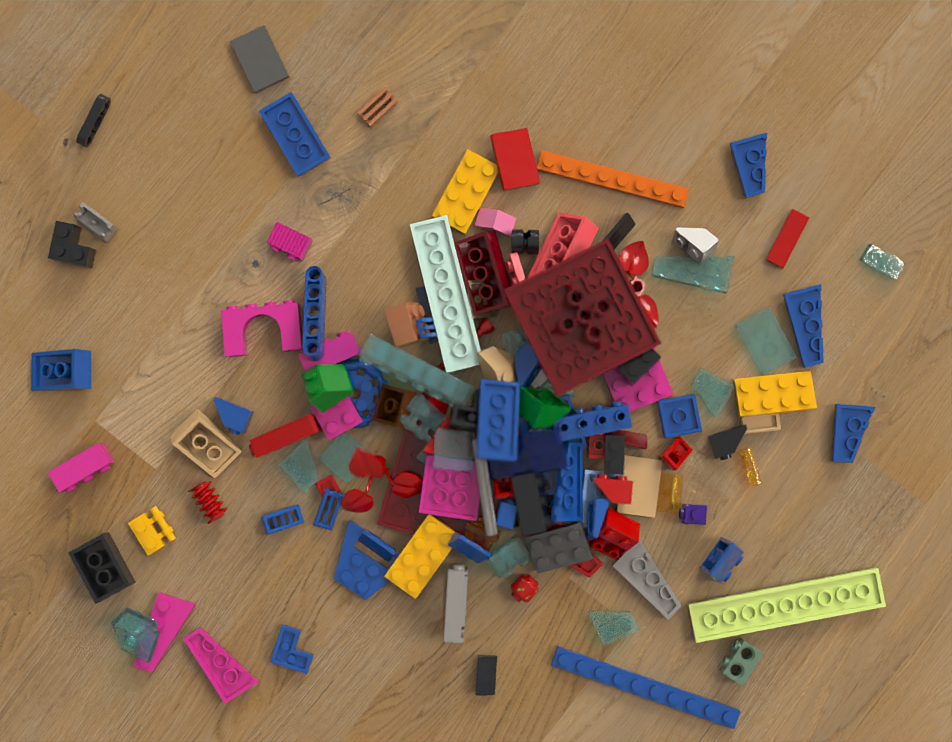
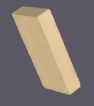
(761, 423)

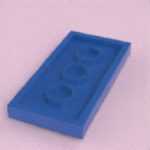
(294, 134)
(497, 420)

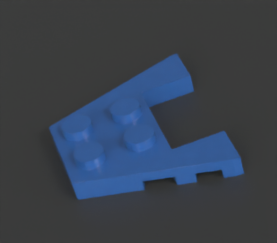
(357, 569)

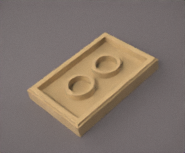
(646, 480)

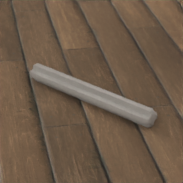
(485, 494)

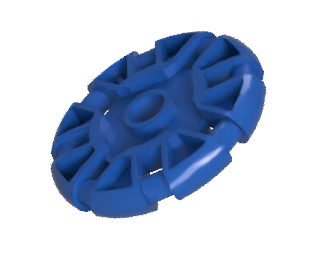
(366, 388)

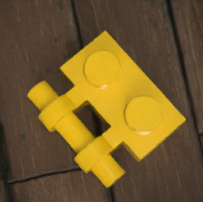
(147, 534)

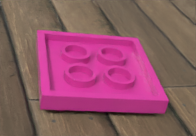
(648, 389)
(449, 492)

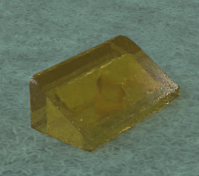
(670, 493)

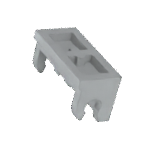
(95, 222)

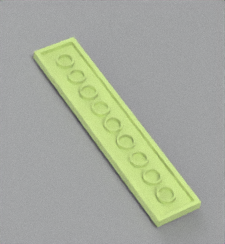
(786, 605)

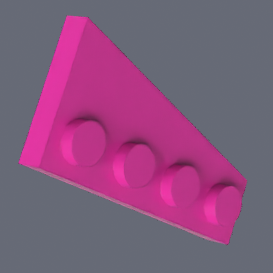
(170, 616)
(220, 667)

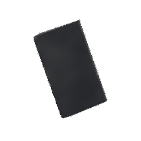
(620, 230)
(486, 675)

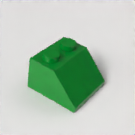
(327, 385)
(541, 407)

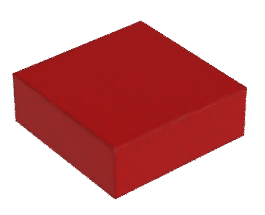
(328, 482)

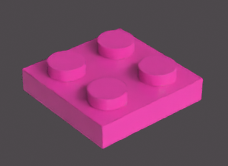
(338, 418)

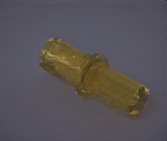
(751, 466)

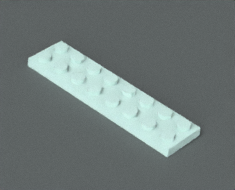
(446, 293)

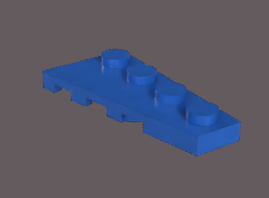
(805, 318)
(569, 487)

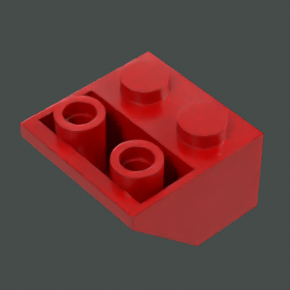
(616, 535)

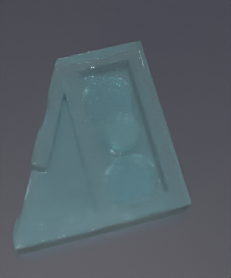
(712, 390)
(301, 467)
(613, 625)

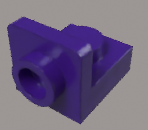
(693, 514)

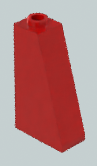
(285, 435)

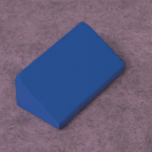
(377, 545)
(468, 548)

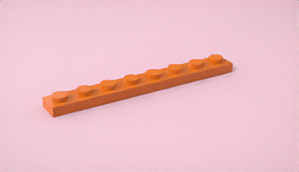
(612, 179)

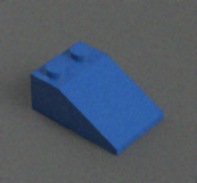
(61, 370)
(722, 560)

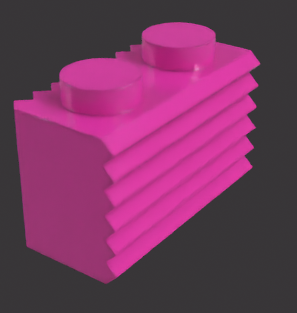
(289, 241)

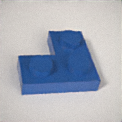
(285, 651)

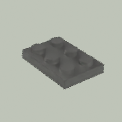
(559, 547)

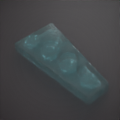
(711, 274)

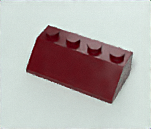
(482, 260)

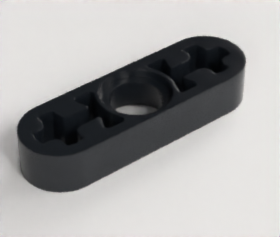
(93, 120)

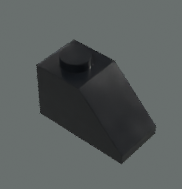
(726, 441)

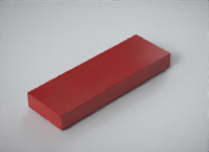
(787, 238)

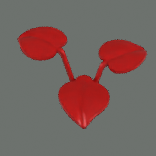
(636, 262)
(366, 464)

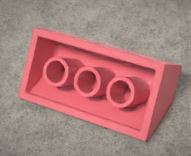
(566, 238)

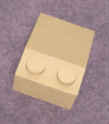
(205, 443)

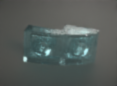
(882, 262)

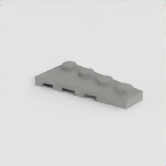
(644, 575)

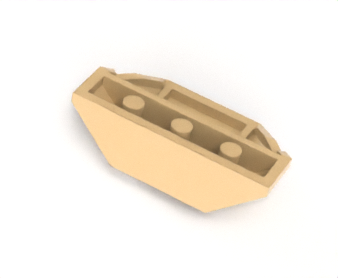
(497, 365)

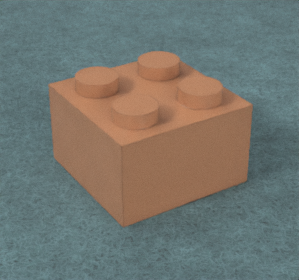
(403, 323)

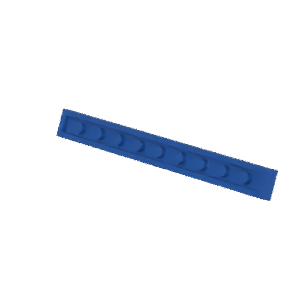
(645, 687)

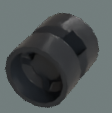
(525, 241)

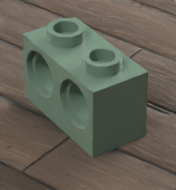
(746, 664)

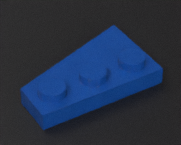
(749, 160)
(849, 427)

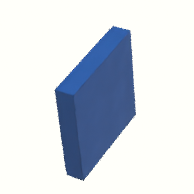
(679, 416)

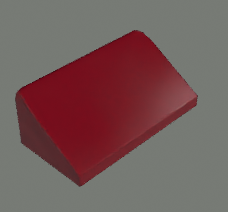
(632, 439)

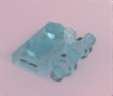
(427, 413)

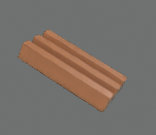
(394, 101)

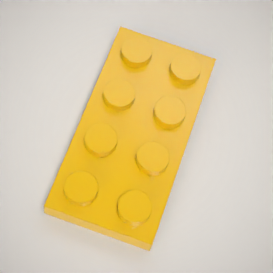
(466, 191)
(775, 394)
(421, 556)

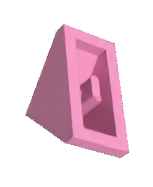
(495, 221)

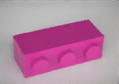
(335, 351)
(81, 468)

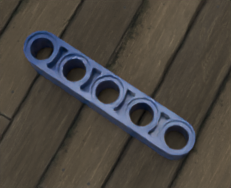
(311, 305)

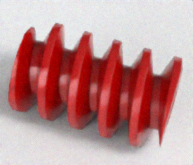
(208, 501)

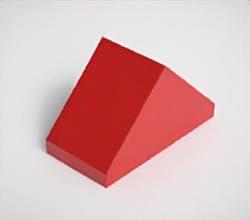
(675, 453)
(503, 488)

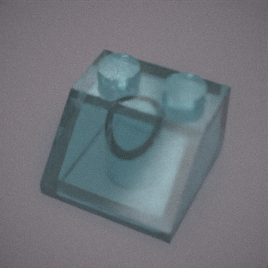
(508, 557)
(136, 633)

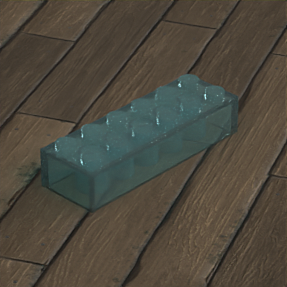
(415, 370)

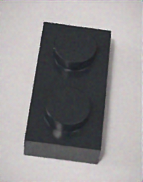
(614, 455)

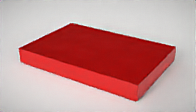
(515, 159)

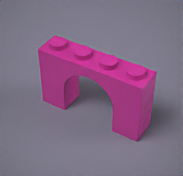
(237, 320)

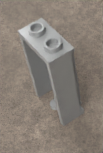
(456, 603)

